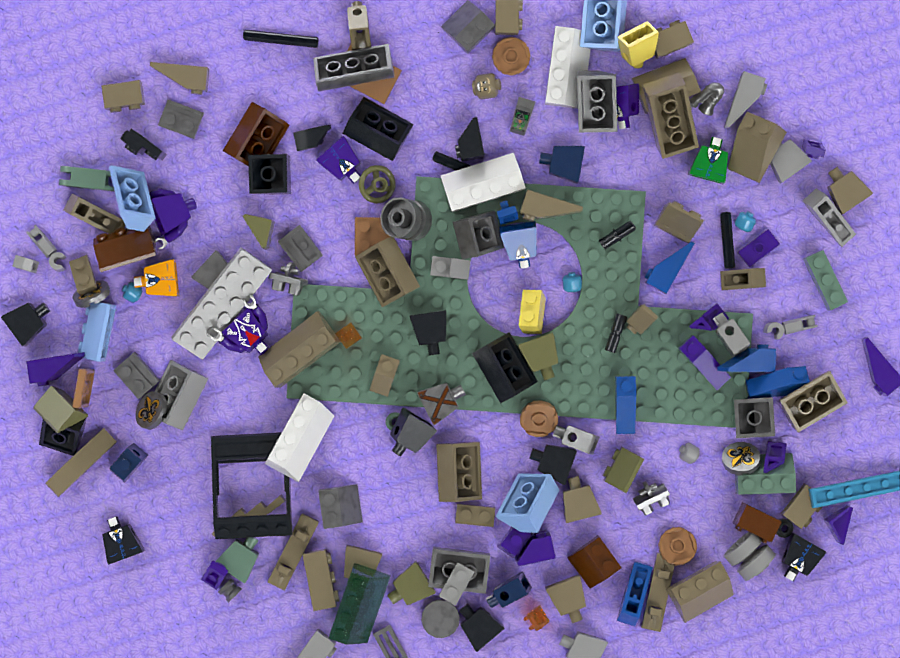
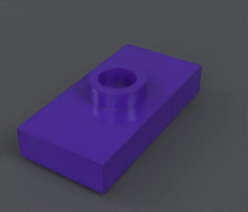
(758, 248)

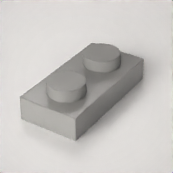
(456, 583)

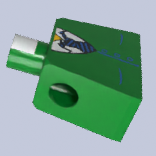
(710, 162)

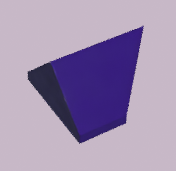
(839, 523)

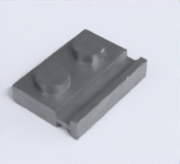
(180, 119)
(300, 248)
(136, 375)

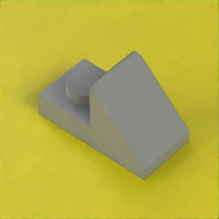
(450, 267)

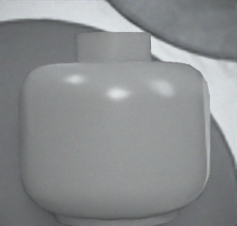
(689, 453)

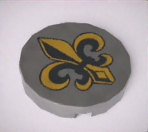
(93, 296)
(150, 410)
(741, 458)

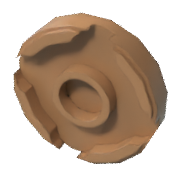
(511, 56)
(539, 418)
(677, 546)

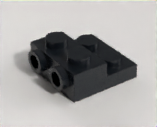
(138, 144)

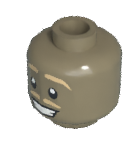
(486, 86)

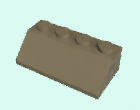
(298, 350)

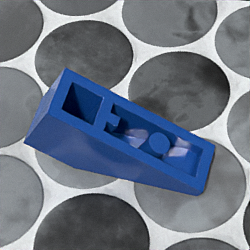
(665, 272)
(752, 360)
(777, 382)
(625, 404)
(634, 594)

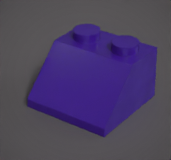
(537, 549)

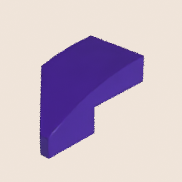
(706, 320)
(774, 455)

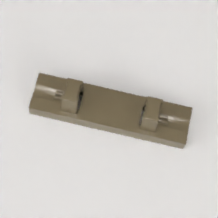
(293, 551)
(657, 594)

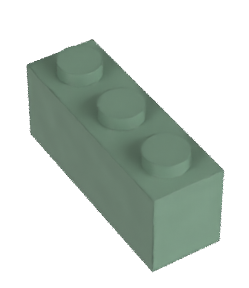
(825, 280)

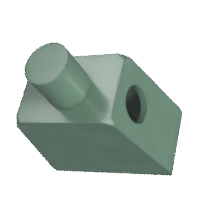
(240, 558)

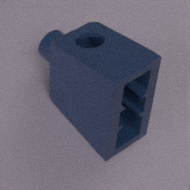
(564, 162)
(128, 462)
(516, 587)

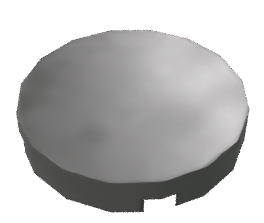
(440, 618)

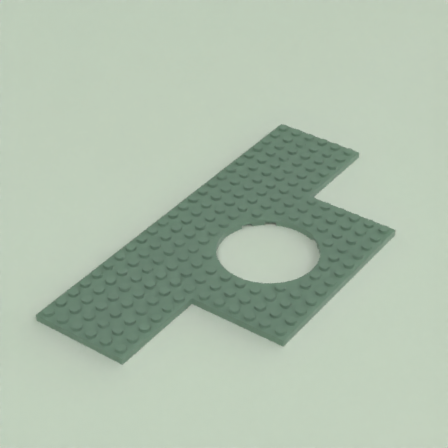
(584, 378)

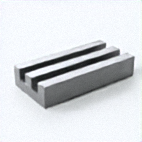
(383, 631)

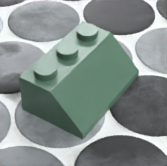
(775, 481)

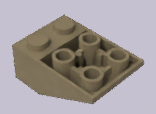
(678, 221)

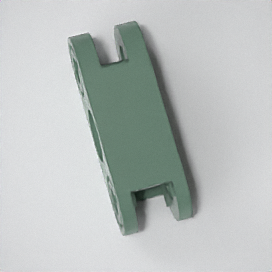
(86, 178)

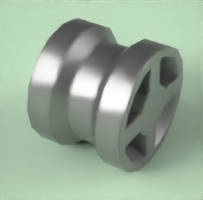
(229, 590)

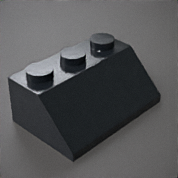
(377, 128)
(504, 367)

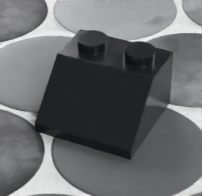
(470, 143)
(269, 174)
(64, 441)

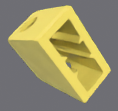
(638, 44)

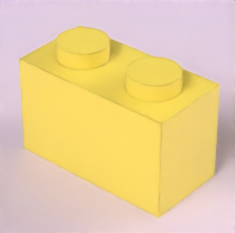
(532, 311)

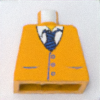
(159, 279)

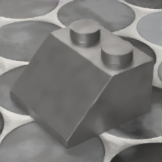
(468, 26)
(478, 235)
(754, 417)
(340, 506)

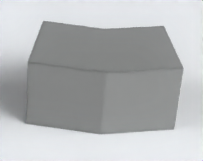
(25, 264)

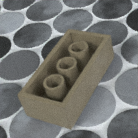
(670, 115)

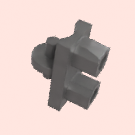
(280, 279)
(650, 495)

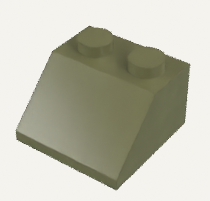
(623, 469)

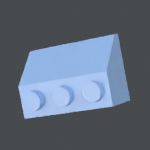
(603, 24)
(132, 197)
(97, 331)
(528, 502)

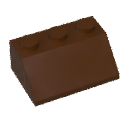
(255, 134)
(123, 247)

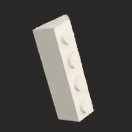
(565, 62)
(483, 182)
(300, 438)

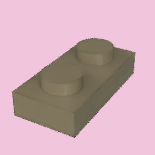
(83, 275)
(475, 515)

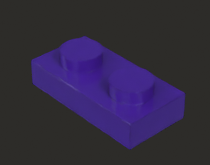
(813, 149)
(214, 574)

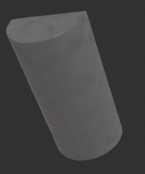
(353, 67)

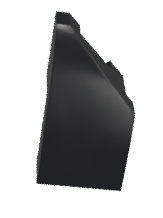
(310, 137)

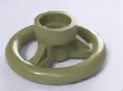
(383, 184)

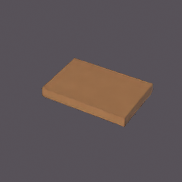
(379, 89)
(83, 388)

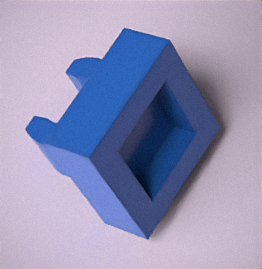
(507, 214)

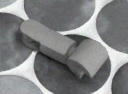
(47, 248)
(790, 326)

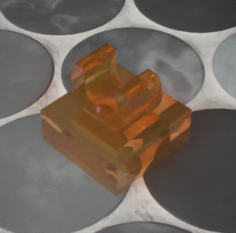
(348, 335)
(537, 618)

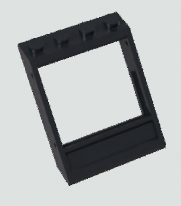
(243, 449)

